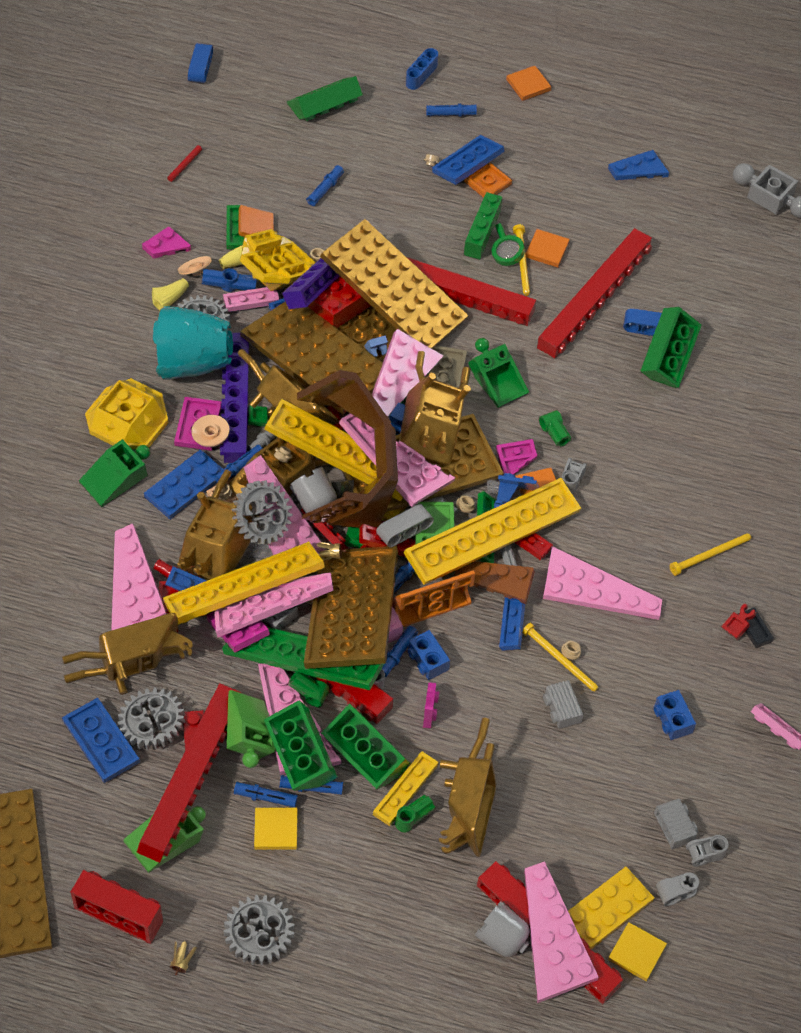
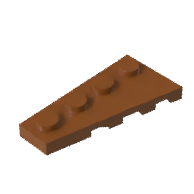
(501, 578)

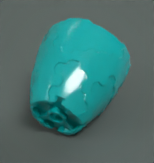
(190, 343)

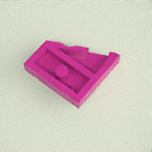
(165, 243)
(516, 455)
(431, 698)

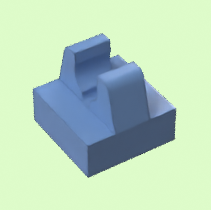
(377, 343)

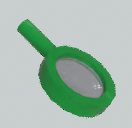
(507, 249)

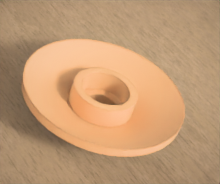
(195, 266)
(210, 425)

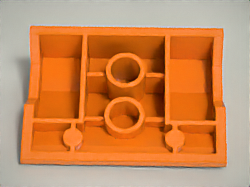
(434, 599)

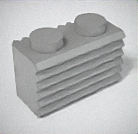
(563, 704)
(676, 823)

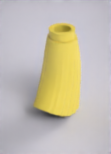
(231, 258)
(168, 294)

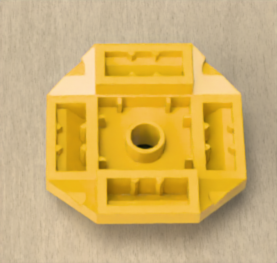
(274, 259)
(127, 413)

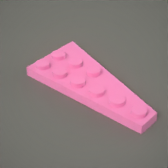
(399, 370)
(415, 476)
(299, 530)
(584, 585)
(134, 587)
(271, 602)
(279, 696)
(556, 946)

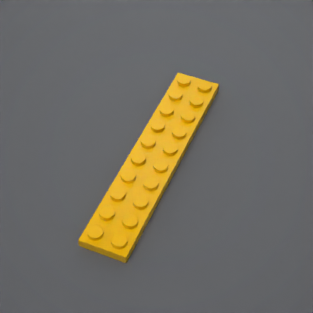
(491, 531)

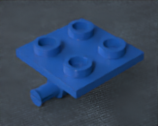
(510, 483)

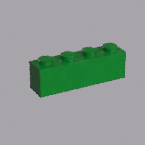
(483, 225)

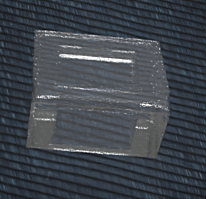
(492, 488)

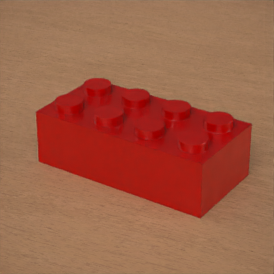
(339, 303)
(117, 906)

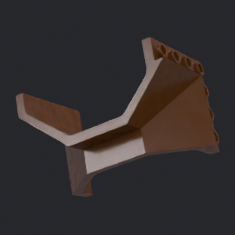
(369, 506)

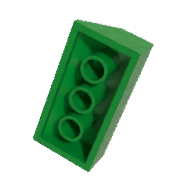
(325, 98)
(671, 347)
(300, 747)
(365, 747)

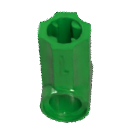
(553, 424)
(313, 690)
(414, 812)

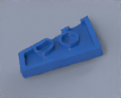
(640, 165)

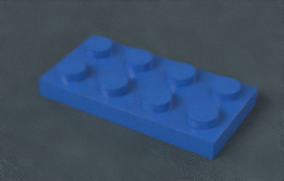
(468, 159)
(183, 484)
(100, 740)

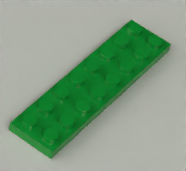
(288, 652)

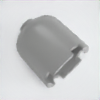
(313, 490)
(504, 931)

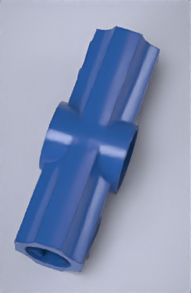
(228, 279)

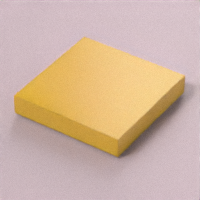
(275, 829)
(637, 951)

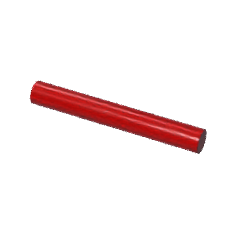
(184, 163)

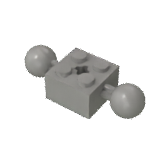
(770, 189)

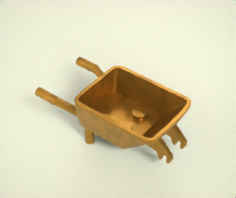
(281, 385)
(433, 415)
(286, 473)
(212, 540)
(133, 650)
(470, 796)

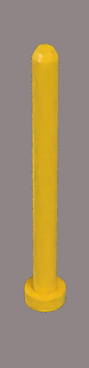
(519, 230)
(677, 567)
(529, 630)

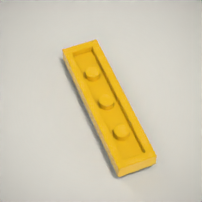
(405, 788)

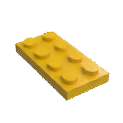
(609, 907)

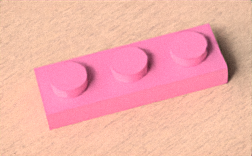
(249, 299)
(778, 726)

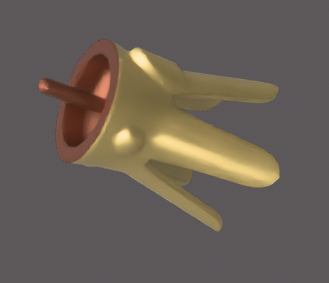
(334, 552)
(178, 963)

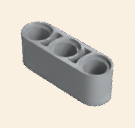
(405, 525)

